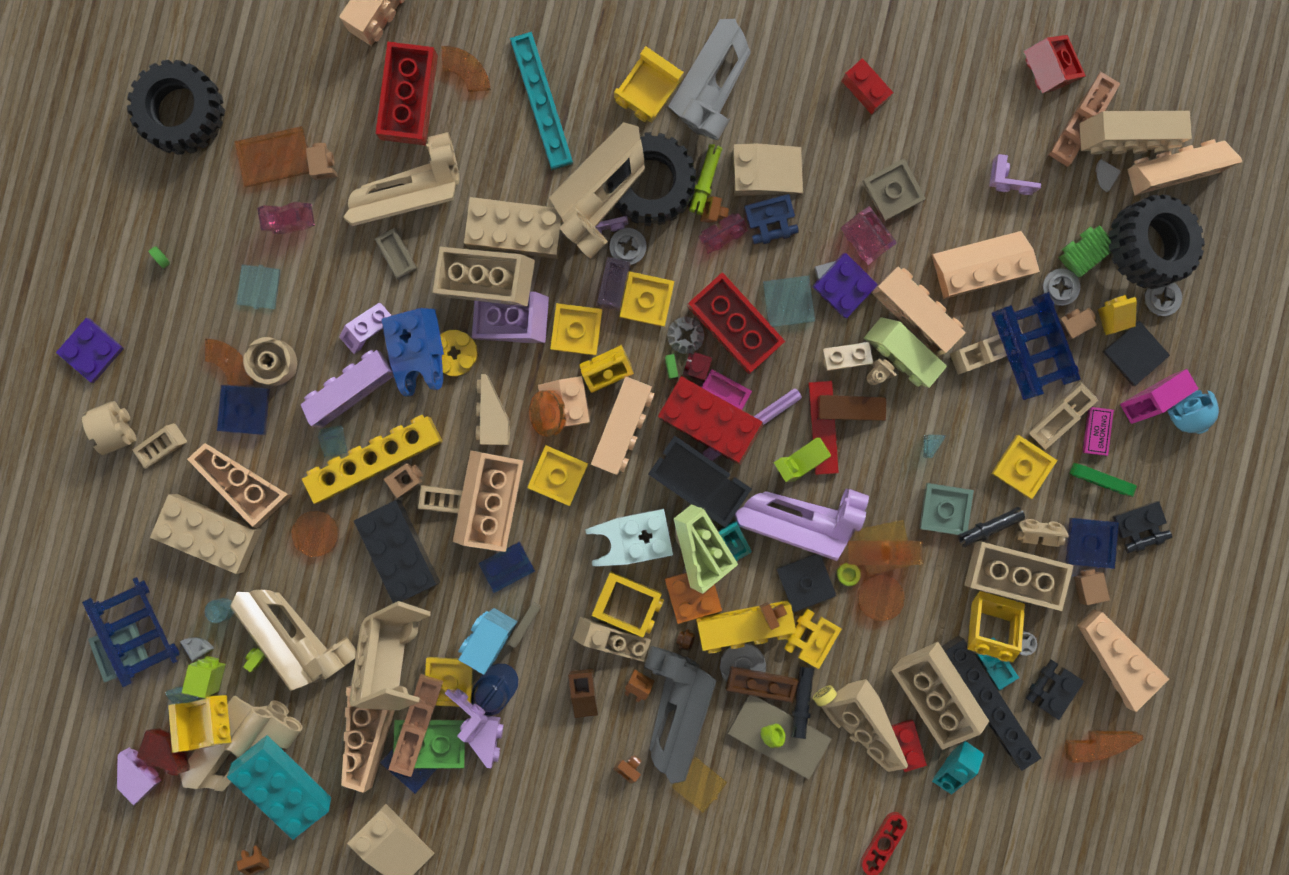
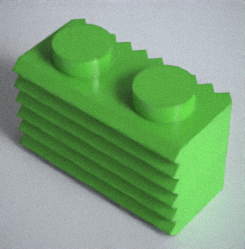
(1087, 251)

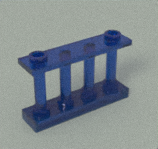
(1017, 351)
(106, 630)

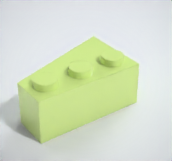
(905, 351)
(702, 549)

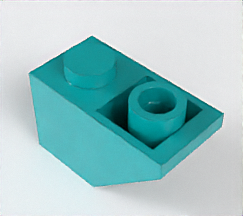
(959, 768)

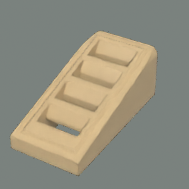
(171, 436)
(433, 490)

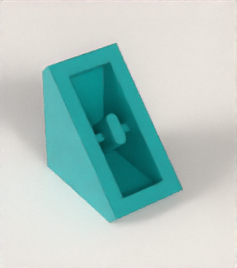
(735, 540)

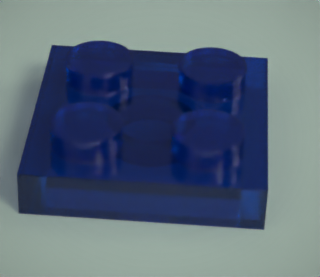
(243, 409)
(1092, 543)

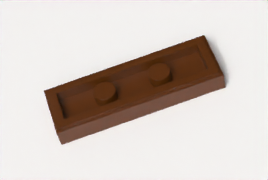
(761, 684)

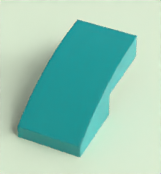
(999, 671)

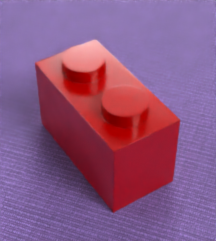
(867, 86)

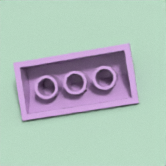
(347, 389)

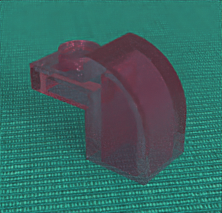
(287, 218)

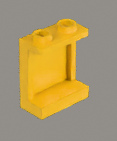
(648, 85)
(199, 724)

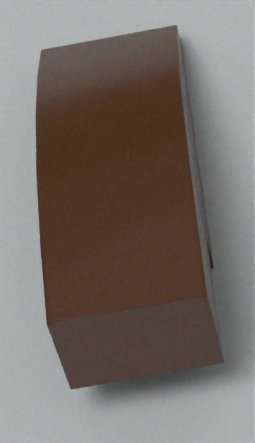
(851, 408)

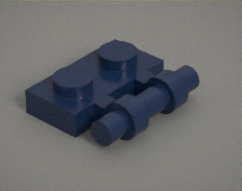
(770, 212)

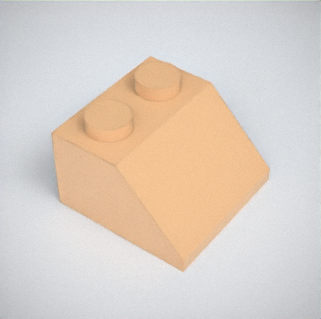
(574, 397)

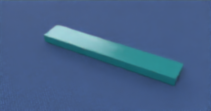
(541, 100)

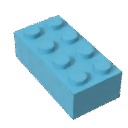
(487, 640)

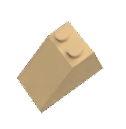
(766, 169)
(390, 845)

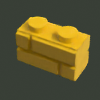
(606, 369)

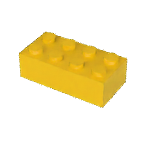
(742, 626)

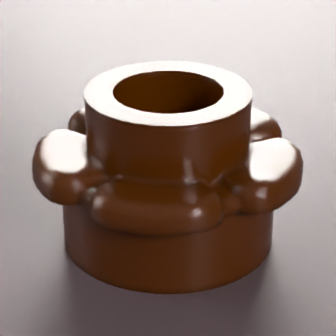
(685, 640)

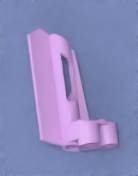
(817, 531)

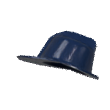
(495, 688)

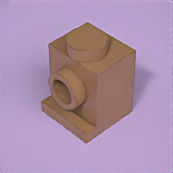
(320, 162)
(1077, 322)
(396, 482)

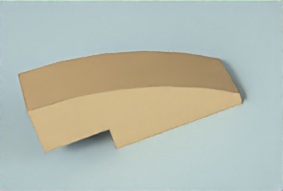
(978, 354)
(1063, 415)

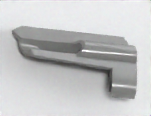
(699, 96)

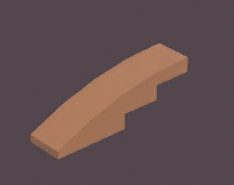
(1093, 103)
(415, 726)

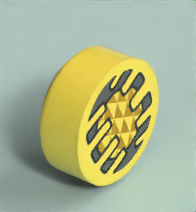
(824, 696)

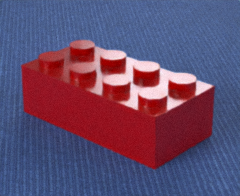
(406, 93)
(735, 323)
(710, 420)

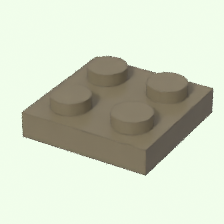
(893, 190)

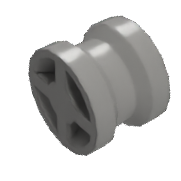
(1029, 644)

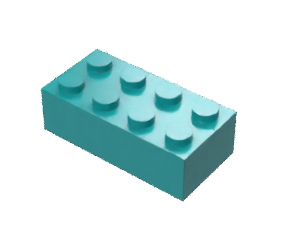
(279, 787)

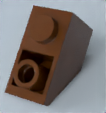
(583, 693)

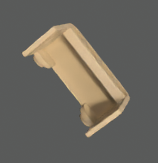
(381, 658)

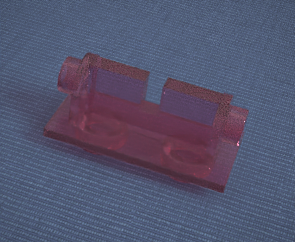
(732, 228)

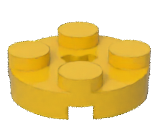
(468, 355)

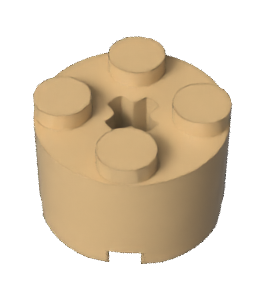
(259, 354)
(108, 427)

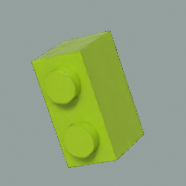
(203, 677)

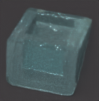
(332, 440)
(931, 444)
(176, 696)

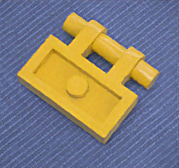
(818, 643)

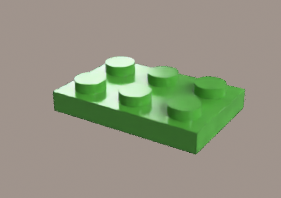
(440, 746)

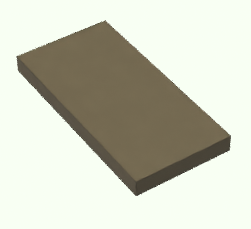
(796, 753)

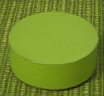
(848, 574)

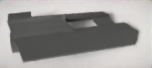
(689, 693)

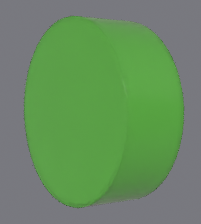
(159, 257)

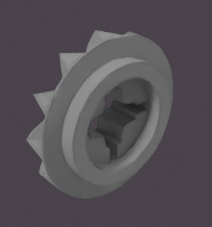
(623, 236)
(1069, 280)
(1168, 307)
(684, 346)

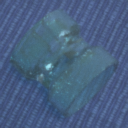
(214, 610)

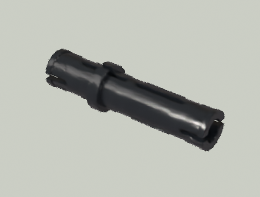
(984, 530)
(802, 705)

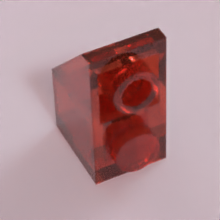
(157, 751)

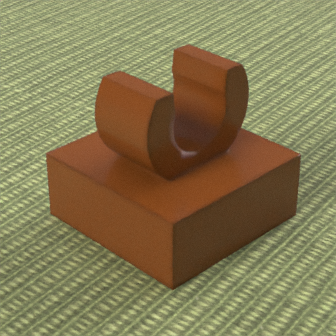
(713, 210)
(772, 614)
(639, 685)
(627, 769)
(254, 863)

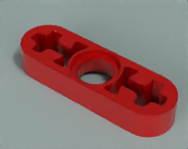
(897, 831)

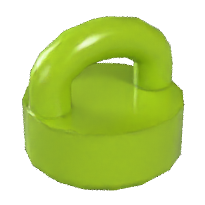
(773, 735)

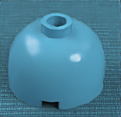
(1195, 412)

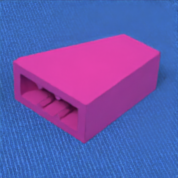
(1159, 397)

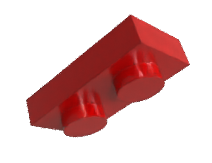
(909, 744)

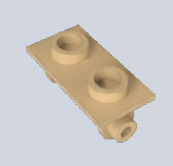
(847, 356)
(881, 371)
(1052, 533)

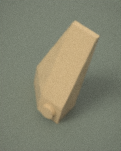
(863, 716)

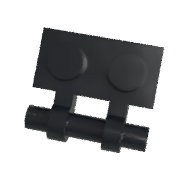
(1139, 520)
(1060, 692)

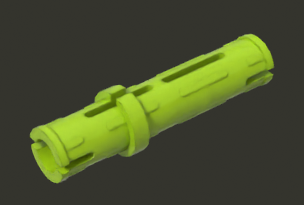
(702, 189)

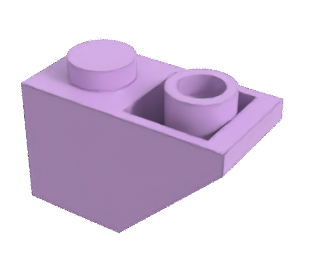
(486, 741)
(134, 776)

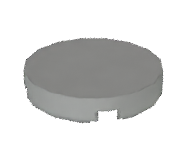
(745, 657)

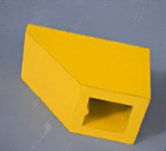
(1118, 314)

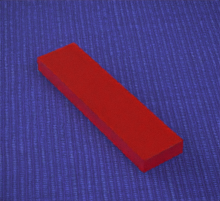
(823, 428)

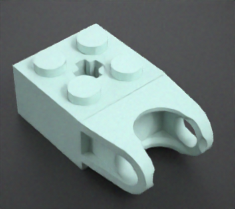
(625, 541)

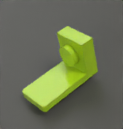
(803, 460)

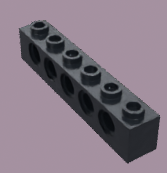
(992, 704)

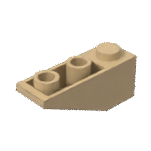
(494, 422)
(611, 639)

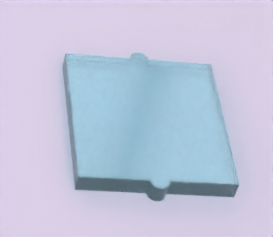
(258, 286)

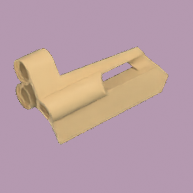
(421, 188)
(581, 196)
(295, 659)
(247, 727)

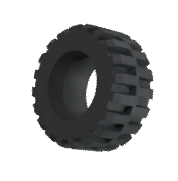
(150, 92)
(679, 196)
(1179, 234)

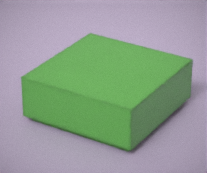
(671, 367)

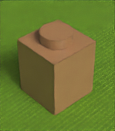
(1091, 587)

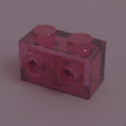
(868, 235)

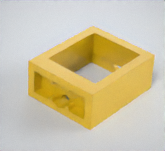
(604, 597)
(1000, 608)

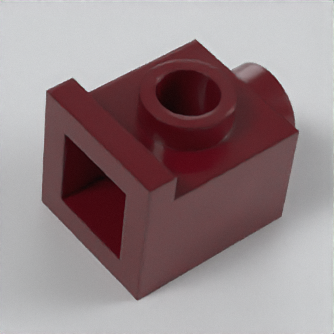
(697, 366)

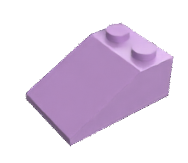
(512, 322)

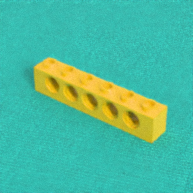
(321, 491)

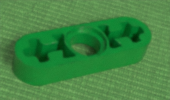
(1103, 480)

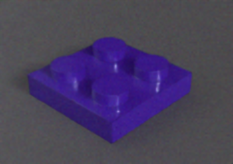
(845, 285)
(89, 350)

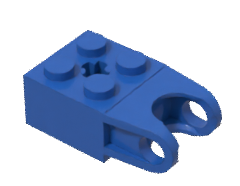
(414, 348)

